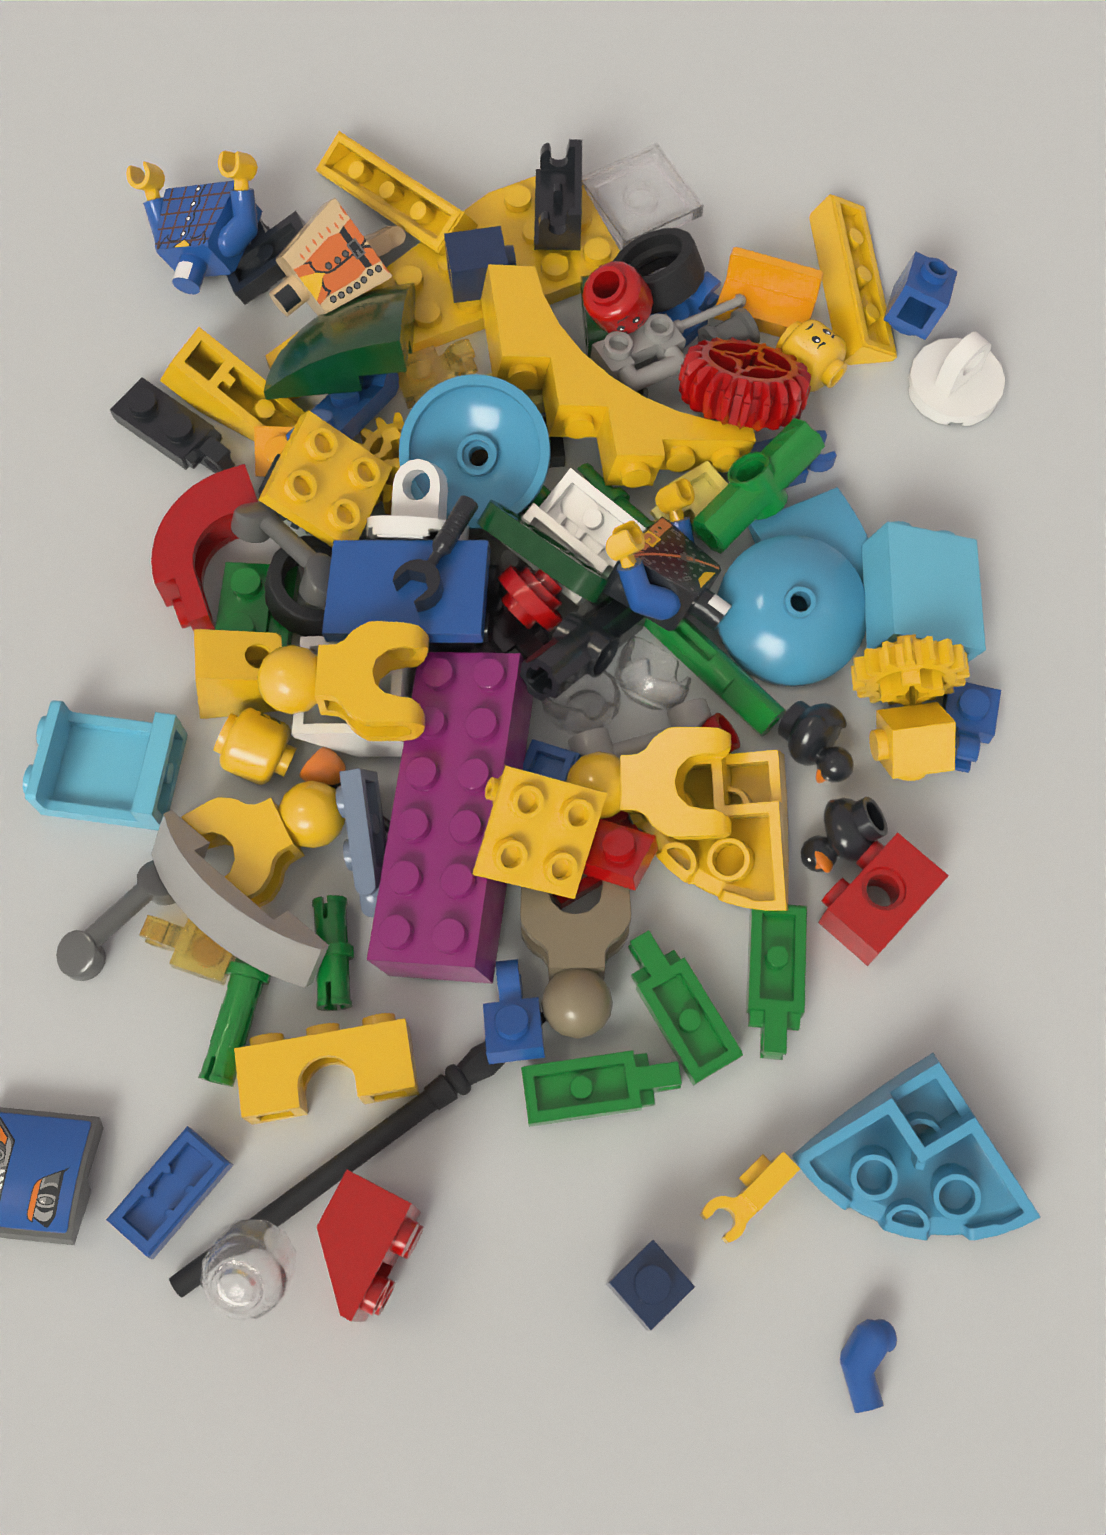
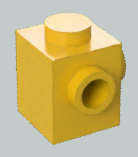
(914, 740)

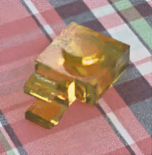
(429, 369)
(192, 948)

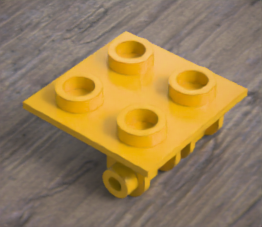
(538, 831)

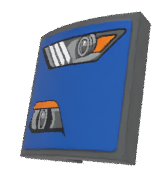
(45, 1173)

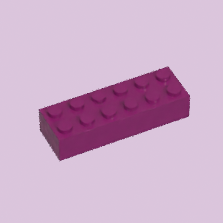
(429, 907)

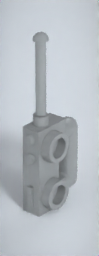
(657, 338)

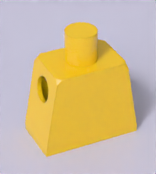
(229, 669)

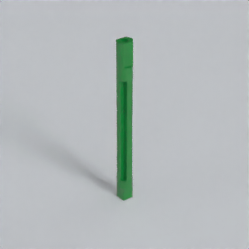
(714, 668)

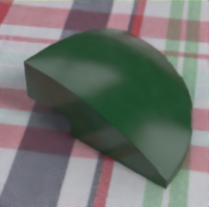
(342, 346)

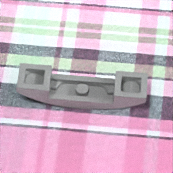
(219, 909)

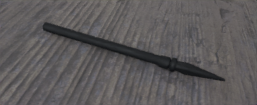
(435, 1096)

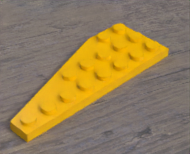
(513, 208)

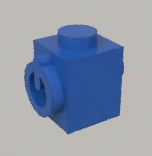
(920, 296)

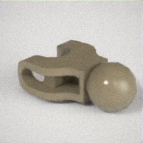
(576, 954)

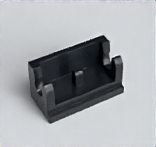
(559, 199)

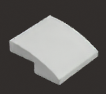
(580, 521)

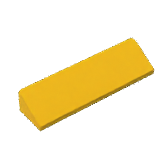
(392, 193)
(852, 281)

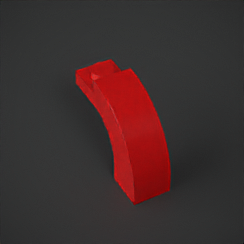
(190, 537)

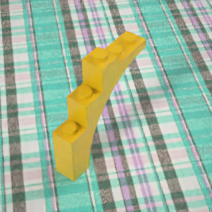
(583, 400)

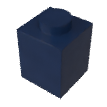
(469, 257)
(650, 1285)

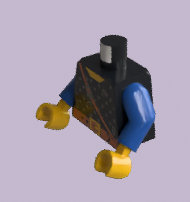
(663, 568)

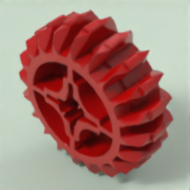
(744, 383)

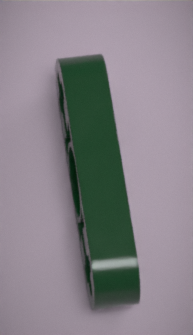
(543, 551)

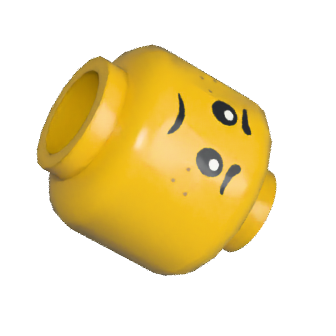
(817, 349)

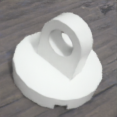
(956, 380)
(411, 517)

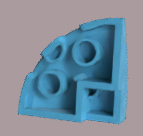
(917, 1162)

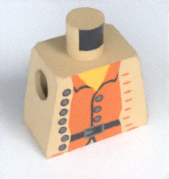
(327, 264)

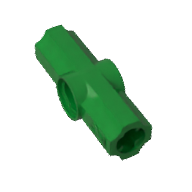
(757, 485)

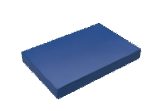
(364, 589)

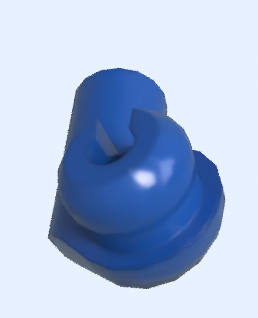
(862, 1357)

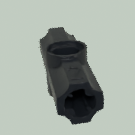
(580, 648)

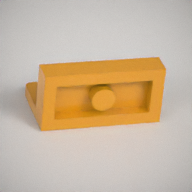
(773, 288)

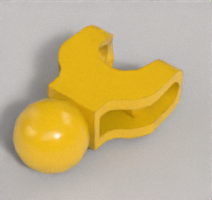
(347, 680)
(655, 779)
(269, 835)

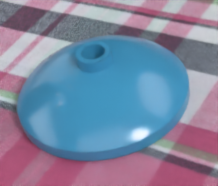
(471, 416)
(771, 636)

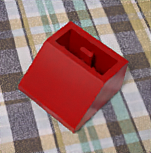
(361, 1241)

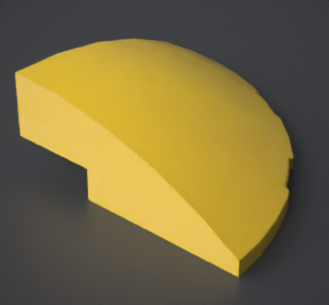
(753, 861)

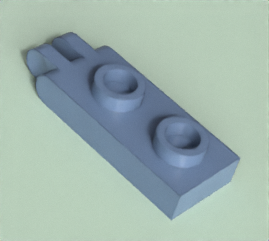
(364, 850)

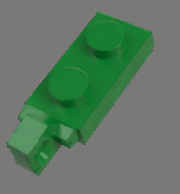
(776, 976)
(682, 1010)
(594, 1086)

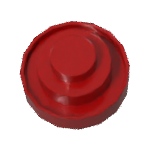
(532, 597)

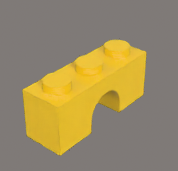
(277, 1070)

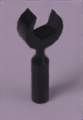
(443, 544)

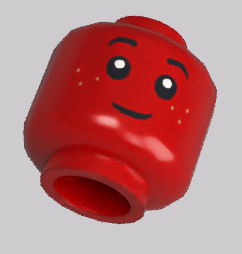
(617, 297)

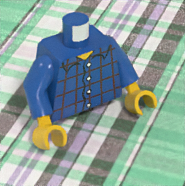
(201, 226)

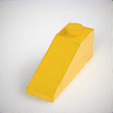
(225, 387)

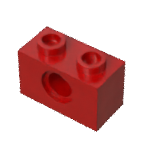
(902, 874)

